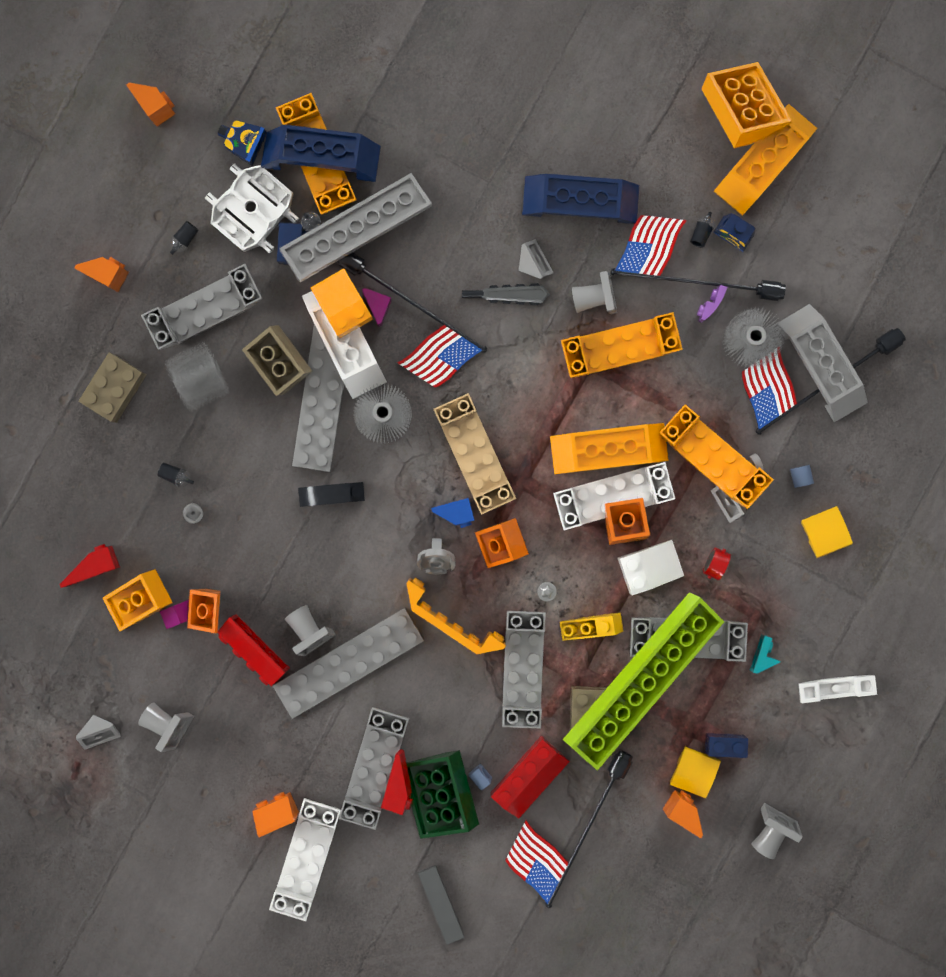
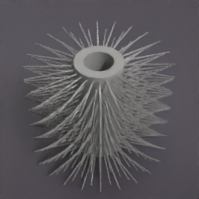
(755, 329)
(195, 379)
(370, 413)

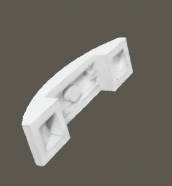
(837, 687)

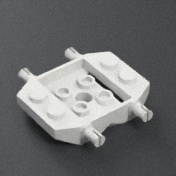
(262, 219)

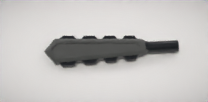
(532, 294)

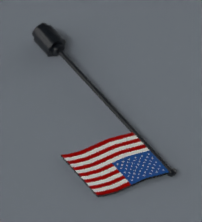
(652, 246)
(440, 352)
(773, 392)
(539, 860)

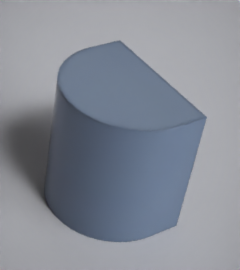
(802, 476)
(480, 777)

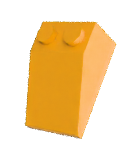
(341, 303)
(137, 599)

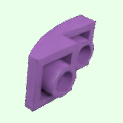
(709, 307)

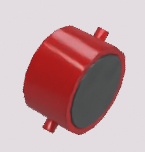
(716, 563)

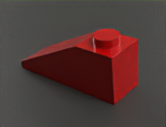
(94, 564)
(398, 789)

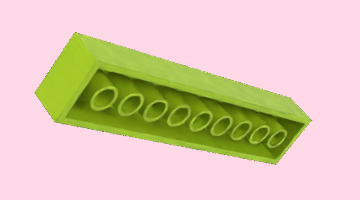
(643, 680)

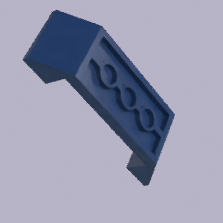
(322, 150)
(581, 197)

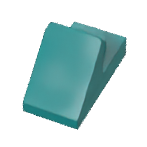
(761, 660)

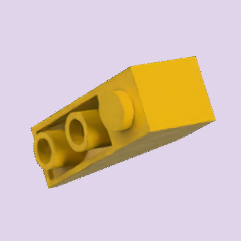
(592, 626)

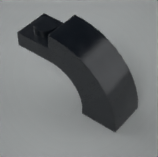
(331, 494)

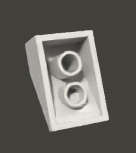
(650, 567)

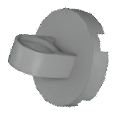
(436, 560)

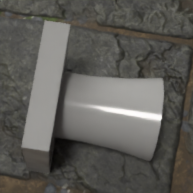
(595, 295)
(307, 631)
(168, 727)
(777, 828)

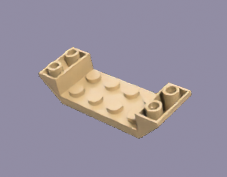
(474, 453)

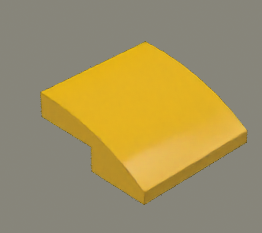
(827, 532)
(695, 772)

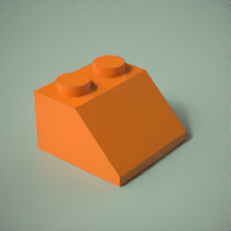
(155, 104)
(105, 271)
(626, 521)
(501, 543)
(204, 610)
(683, 812)
(275, 813)

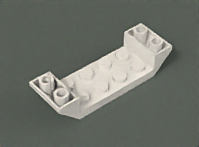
(350, 353)
(588, 501)
(305, 859)

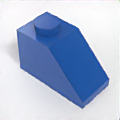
(456, 512)

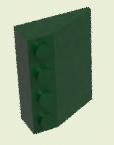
(441, 795)

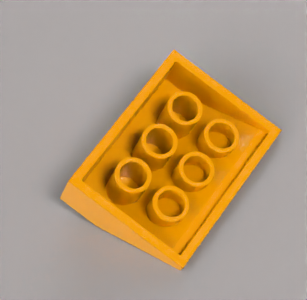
(745, 103)

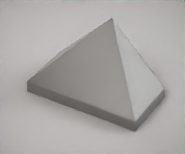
(533, 260)
(730, 508)
(97, 732)

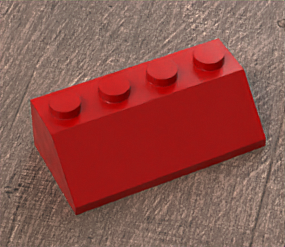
(252, 650)
(529, 777)

